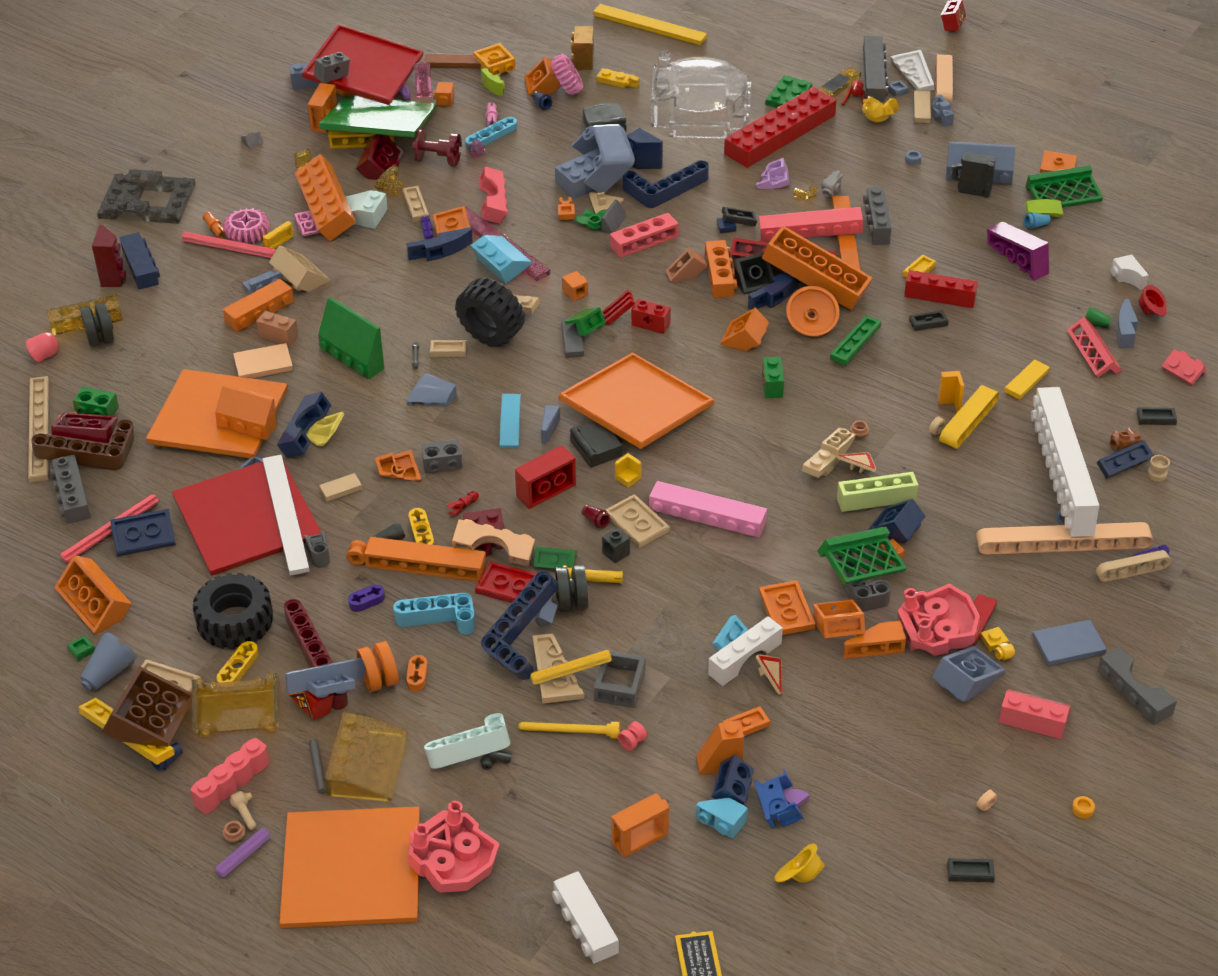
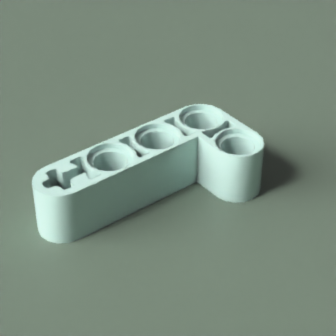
(469, 743)

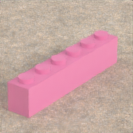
(708, 509)

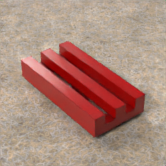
(618, 307)

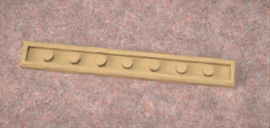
(38, 423)

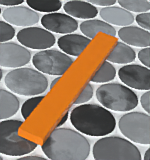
(846, 242)

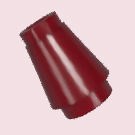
(596, 516)

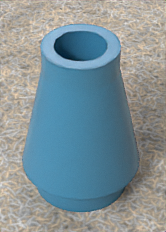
(1035, 220)

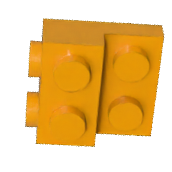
(495, 59)

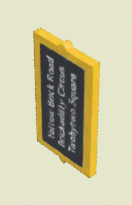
(698, 954)

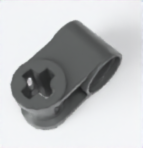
(318, 549)

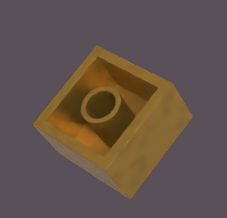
(582, 47)

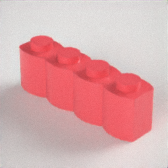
(227, 777)

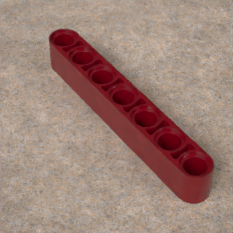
(310, 642)

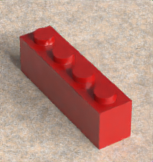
(941, 289)

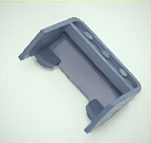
(614, 156)

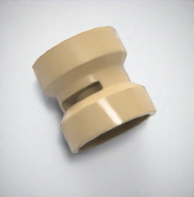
(1158, 468)

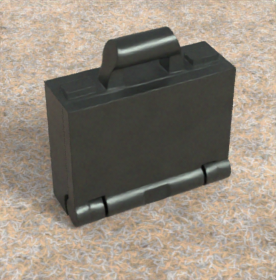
(604, 115)
(976, 174)
(596, 443)

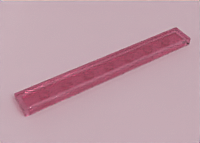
(481, 227)

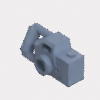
(942, 110)

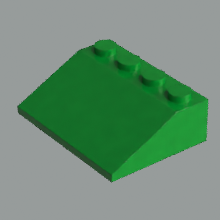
(351, 339)

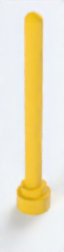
(610, 730)

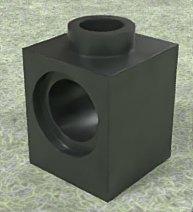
(615, 545)

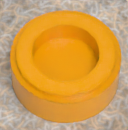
(1083, 807)

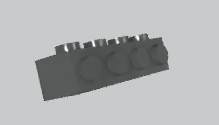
(877, 215)
(70, 488)

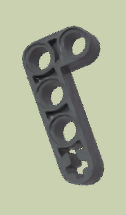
(865, 594)

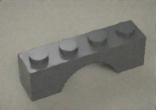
(1153, 703)

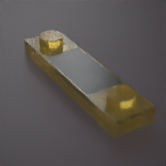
(840, 81)

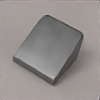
(252, 139)

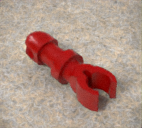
(463, 502)

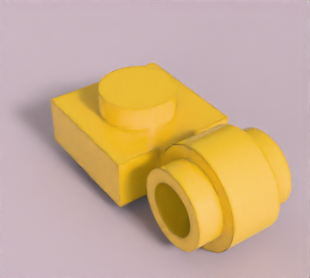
(997, 641)

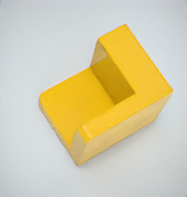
(628, 470)

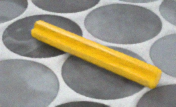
(571, 667)

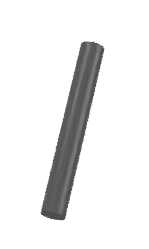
(317, 763)

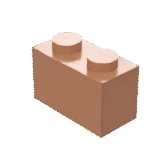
(277, 328)

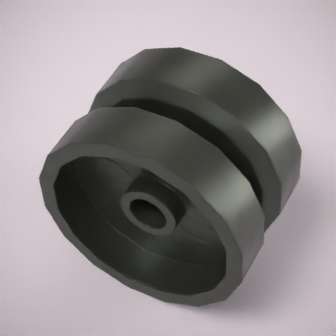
(96, 324)
(573, 587)

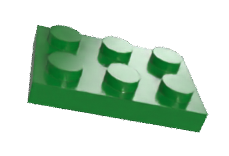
(786, 90)

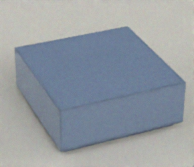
(898, 88)

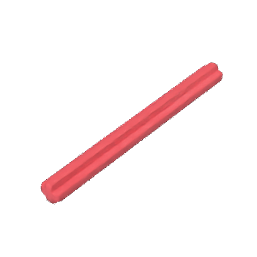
(228, 244)
(106, 530)

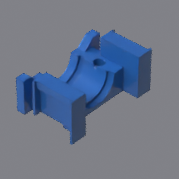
(775, 803)

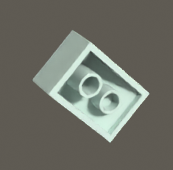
(368, 207)

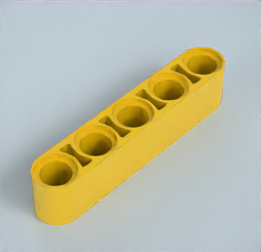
(969, 417)

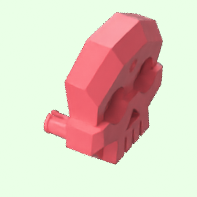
(927, 626)
(443, 841)

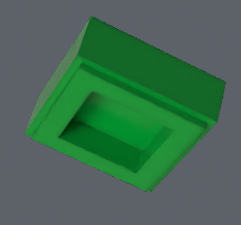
(81, 648)

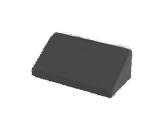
(613, 217)

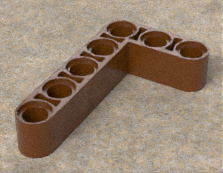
(88, 453)

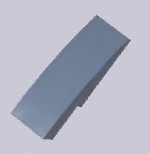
(1126, 325)

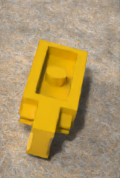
(617, 78)

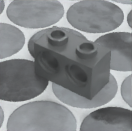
(441, 456)

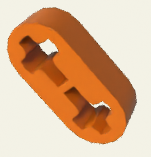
(421, 673)

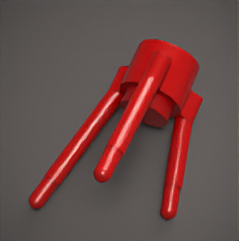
(856, 90)

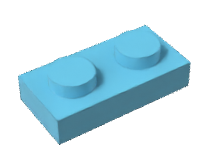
(730, 632)

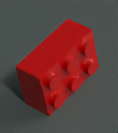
(545, 477)

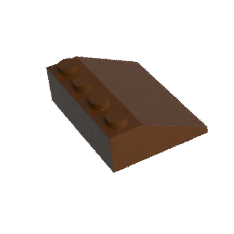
(148, 710)

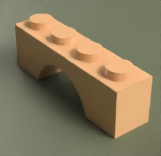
(471, 535)

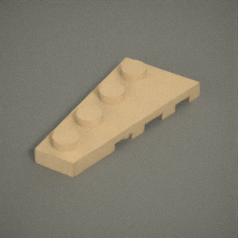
(547, 655)

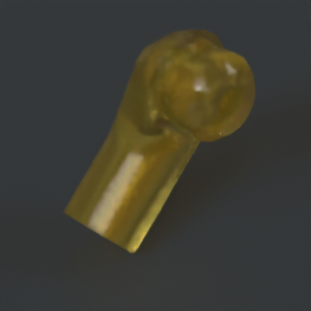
(812, 192)

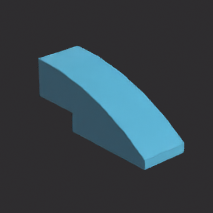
(510, 420)

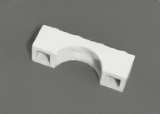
(729, 660)

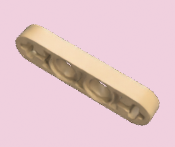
(1112, 570)

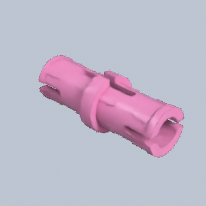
(491, 114)

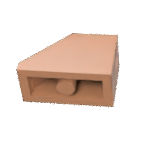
(686, 266)

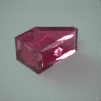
(423, 79)

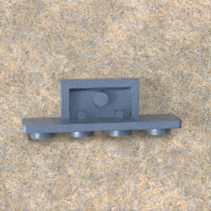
(327, 678)

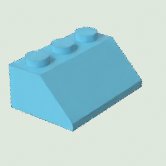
(500, 257)

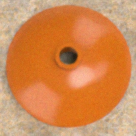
(812, 301)

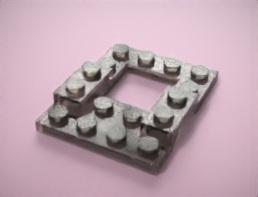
(127, 189)

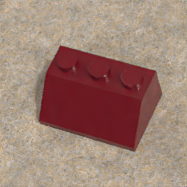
(378, 156)
(108, 258)
(85, 426)

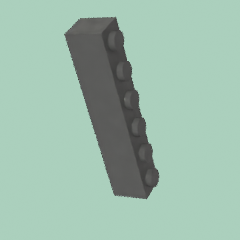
(875, 68)

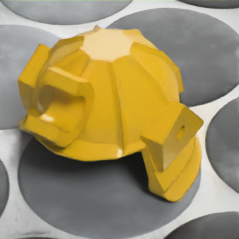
(876, 111)

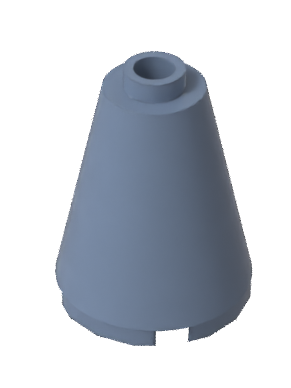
(106, 662)

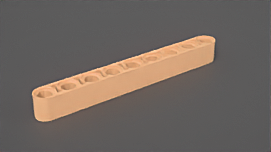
(1058, 539)

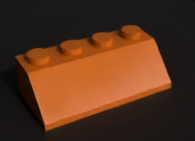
(92, 594)

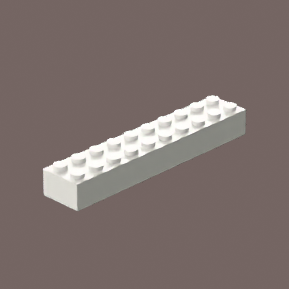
(1065, 462)

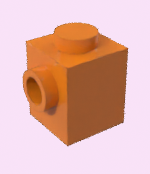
(444, 94)
(574, 286)

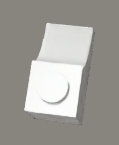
(1130, 271)

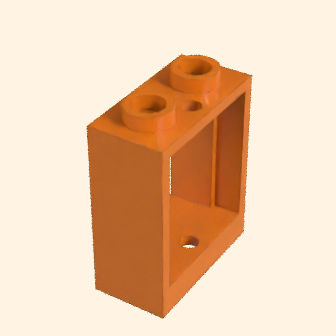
(321, 105)
(841, 621)
(640, 825)

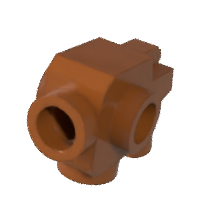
(1124, 439)

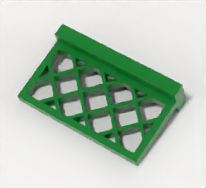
(1061, 179)
(856, 543)

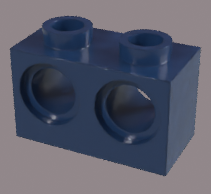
(733, 780)

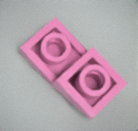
(306, 223)

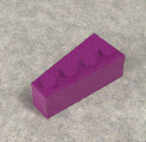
(1020, 248)

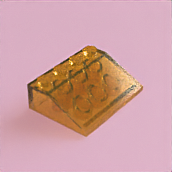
(365, 758)

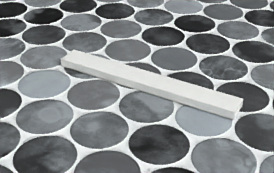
(286, 515)

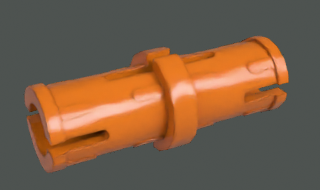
(214, 225)

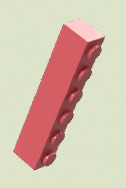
(814, 223)

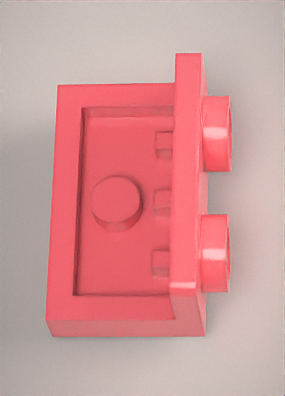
(1184, 367)

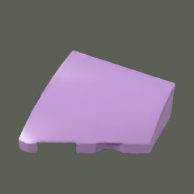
(774, 176)

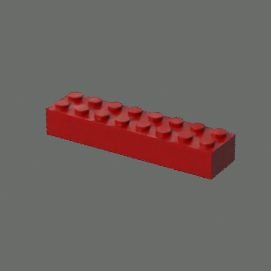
(779, 127)

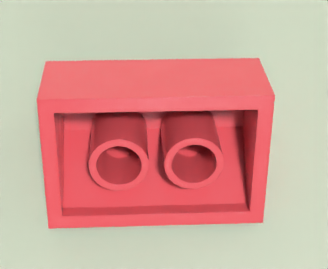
(1034, 713)

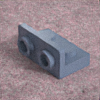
(261, 281)

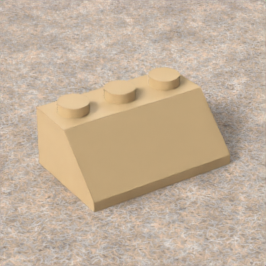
(297, 270)

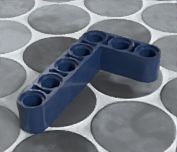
(667, 188)
(517, 624)

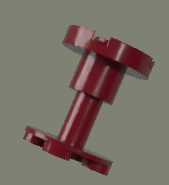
(443, 148)

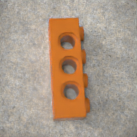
(720, 269)

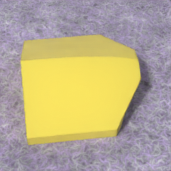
(324, 428)

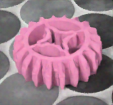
(567, 74)
(246, 226)

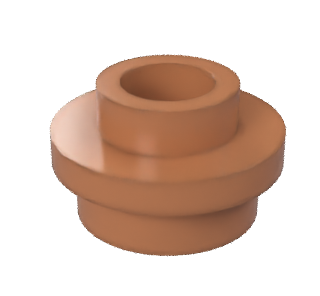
(859, 428)
(230, 829)

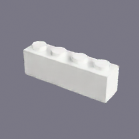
(585, 917)

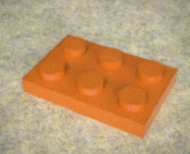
(787, 607)

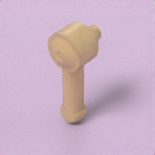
(239, 802)

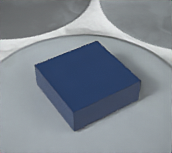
(725, 227)

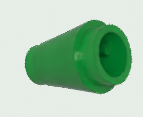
(1097, 317)

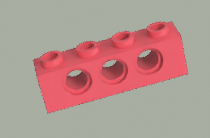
(644, 235)

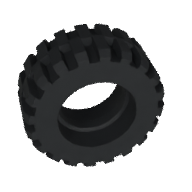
(489, 312)
(233, 592)

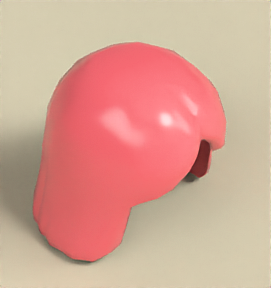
(42, 346)

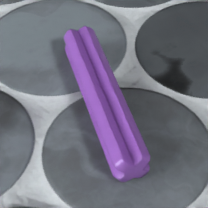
(242, 852)

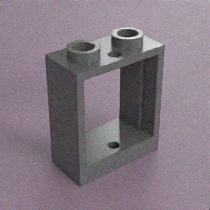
(625, 695)

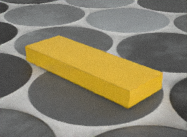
(1027, 379)

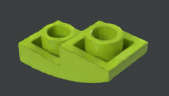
(492, 83)
(1045, 206)

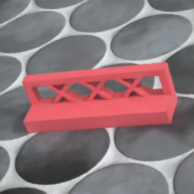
(1099, 345)

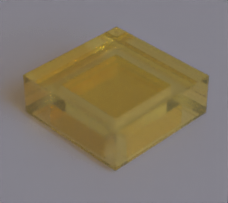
(302, 158)

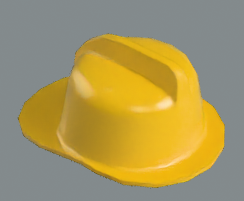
(802, 867)

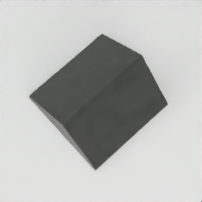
(752, 272)

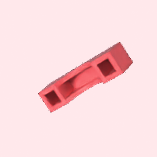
(494, 206)

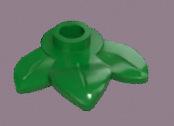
(591, 219)

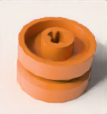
(378, 666)

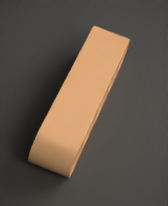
(944, 77)

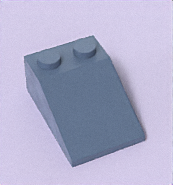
(967, 673)

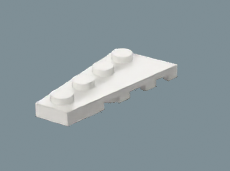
(915, 69)

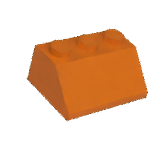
(246, 412)

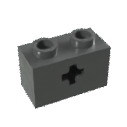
(331, 67)

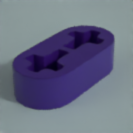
(366, 598)

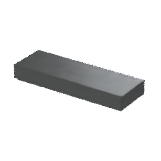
(572, 340)

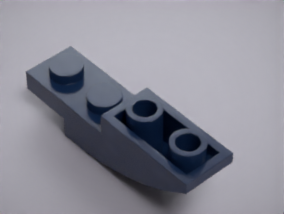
(440, 247)
(775, 293)

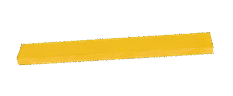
(650, 24)

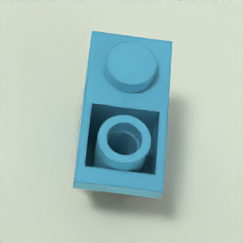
(723, 815)

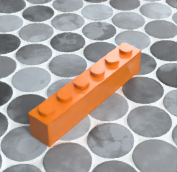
(425, 559)

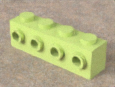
(877, 491)

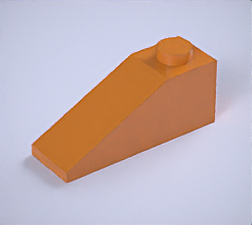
(878, 640)

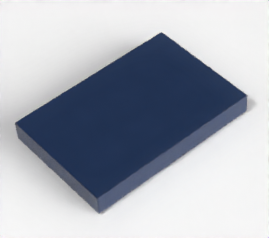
(142, 532)

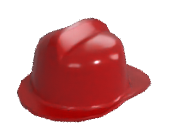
(1152, 301)

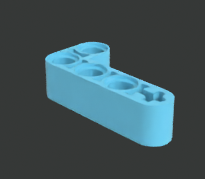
(437, 609)

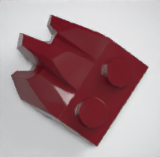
(491, 517)

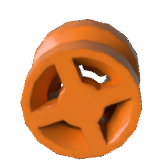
(356, 552)

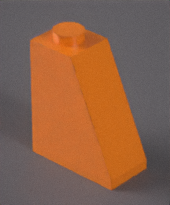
(722, 744)

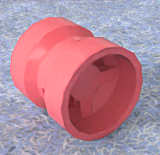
(633, 735)

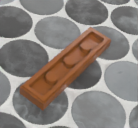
(452, 61)

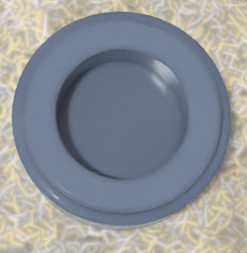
(913, 157)

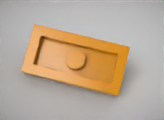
(951, 389)

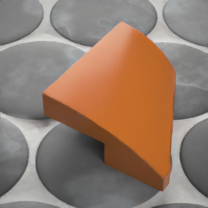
(398, 466)

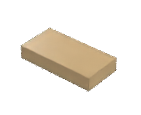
(448, 348)
(340, 487)

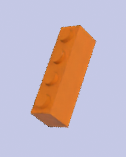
(250, 308)

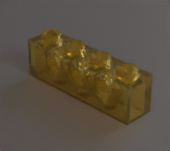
(69, 318)

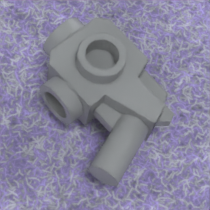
(832, 184)

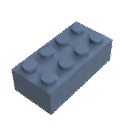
(571, 174)

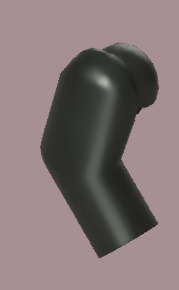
(489, 759)

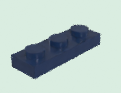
(1125, 459)

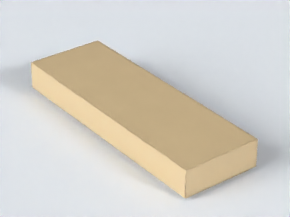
(922, 107)
(415, 203)

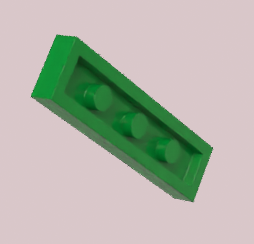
(855, 340)

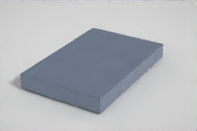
(1069, 642)

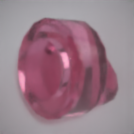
(478, 146)

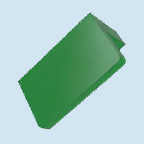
(587, 320)
(554, 557)

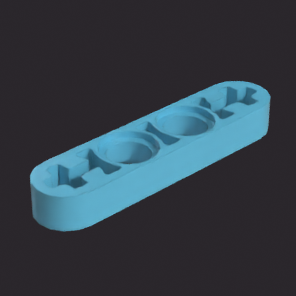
(505, 126)

